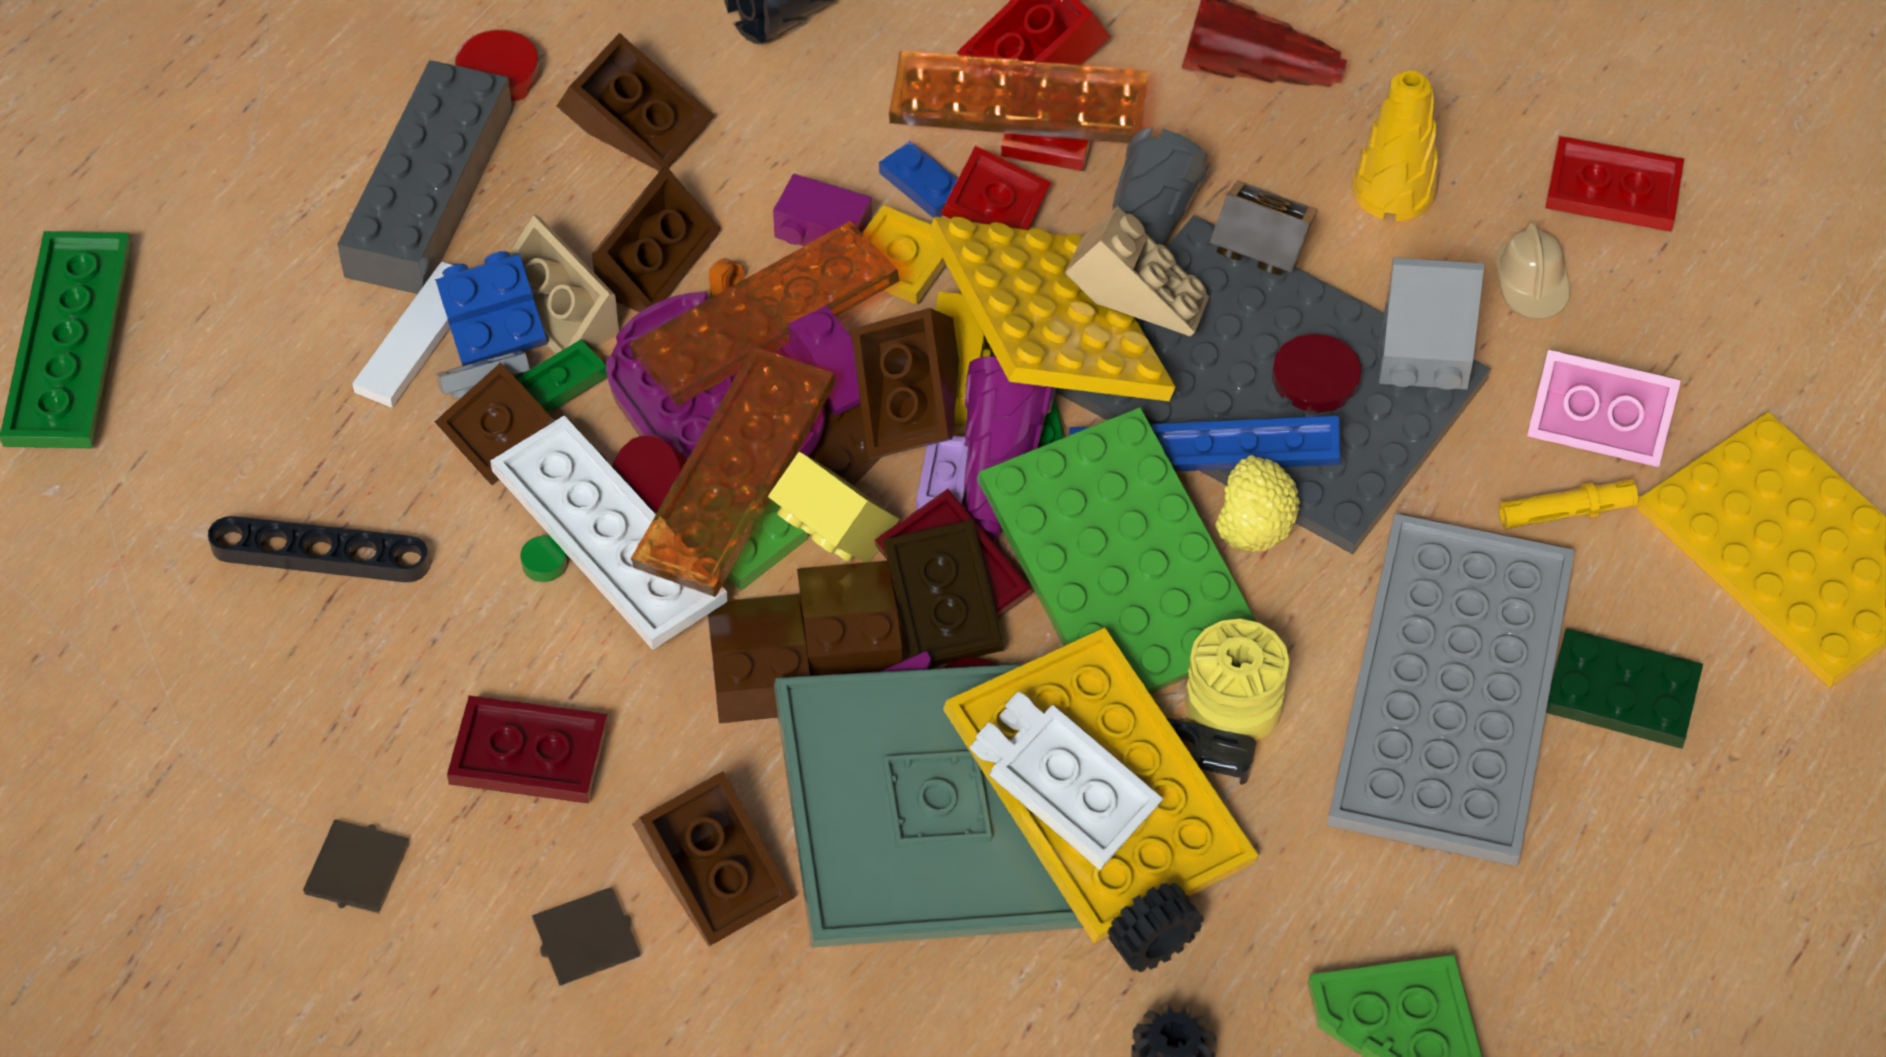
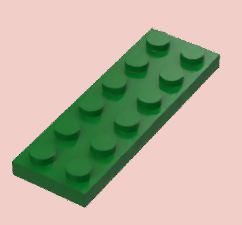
(66, 340)

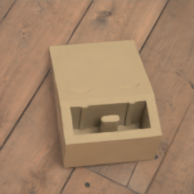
(1136, 276)

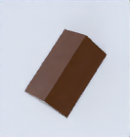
(653, 243)

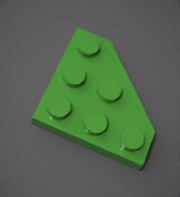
(1397, 1009)

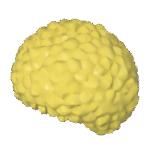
(1257, 505)

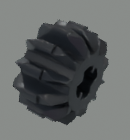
(1173, 1028)

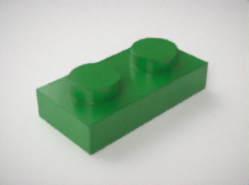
(564, 376)

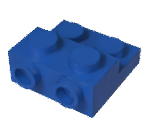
(490, 308)

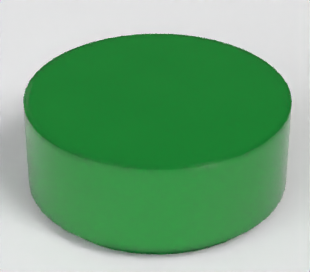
(543, 559)

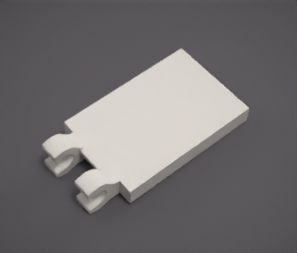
(1066, 779)

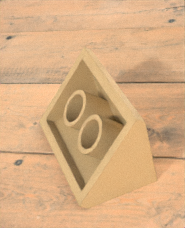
(565, 290)

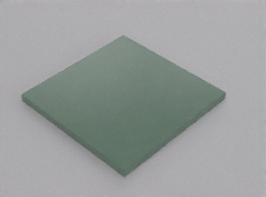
(899, 817)

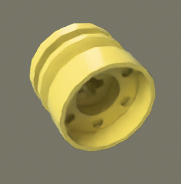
(1237, 678)

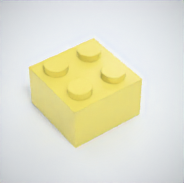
(830, 509)

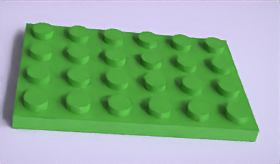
(1115, 545)

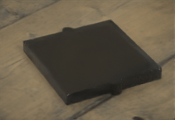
(356, 866)
(585, 936)

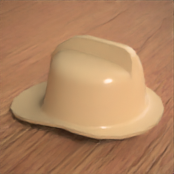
(1533, 274)

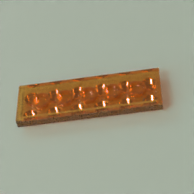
(1018, 97)
(719, 333)
(733, 471)

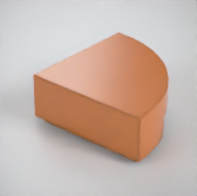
(724, 275)

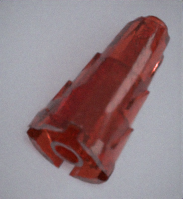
(1238, 41)

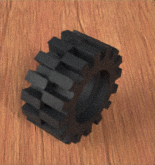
(1155, 927)

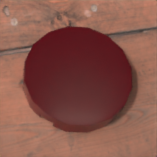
(1316, 372)
(650, 467)

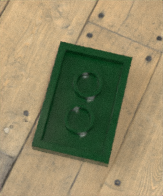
(1624, 688)

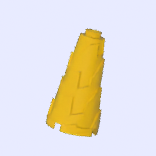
(1400, 156)

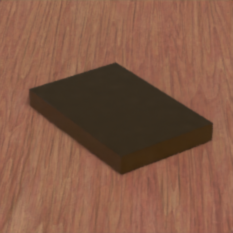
(943, 593)

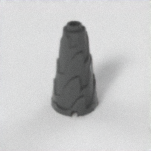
(1160, 180)

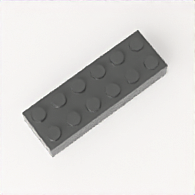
(425, 177)

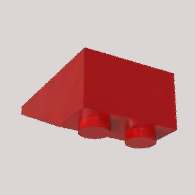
(1039, 33)

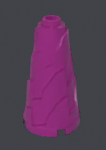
(1000, 425)

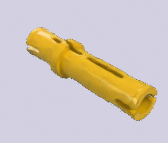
(1583, 501)

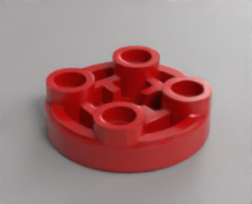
(502, 54)

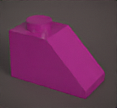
(827, 345)

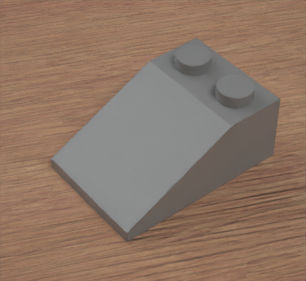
(1430, 323)

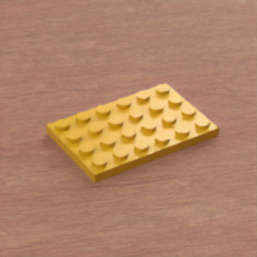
(1040, 319)
(1783, 543)
(1185, 838)

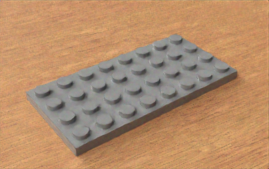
(1453, 690)

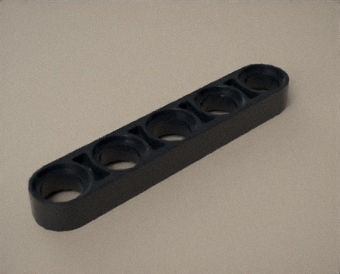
(335, 561)

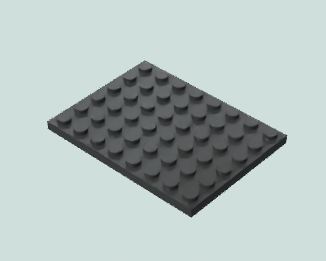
(1228, 377)

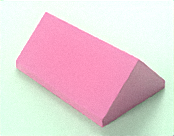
(1603, 408)

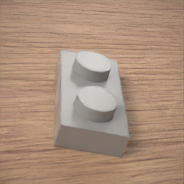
(463, 378)

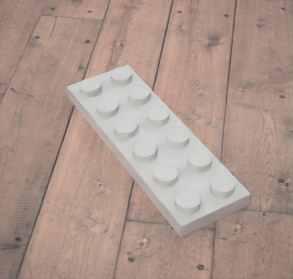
(599, 527)

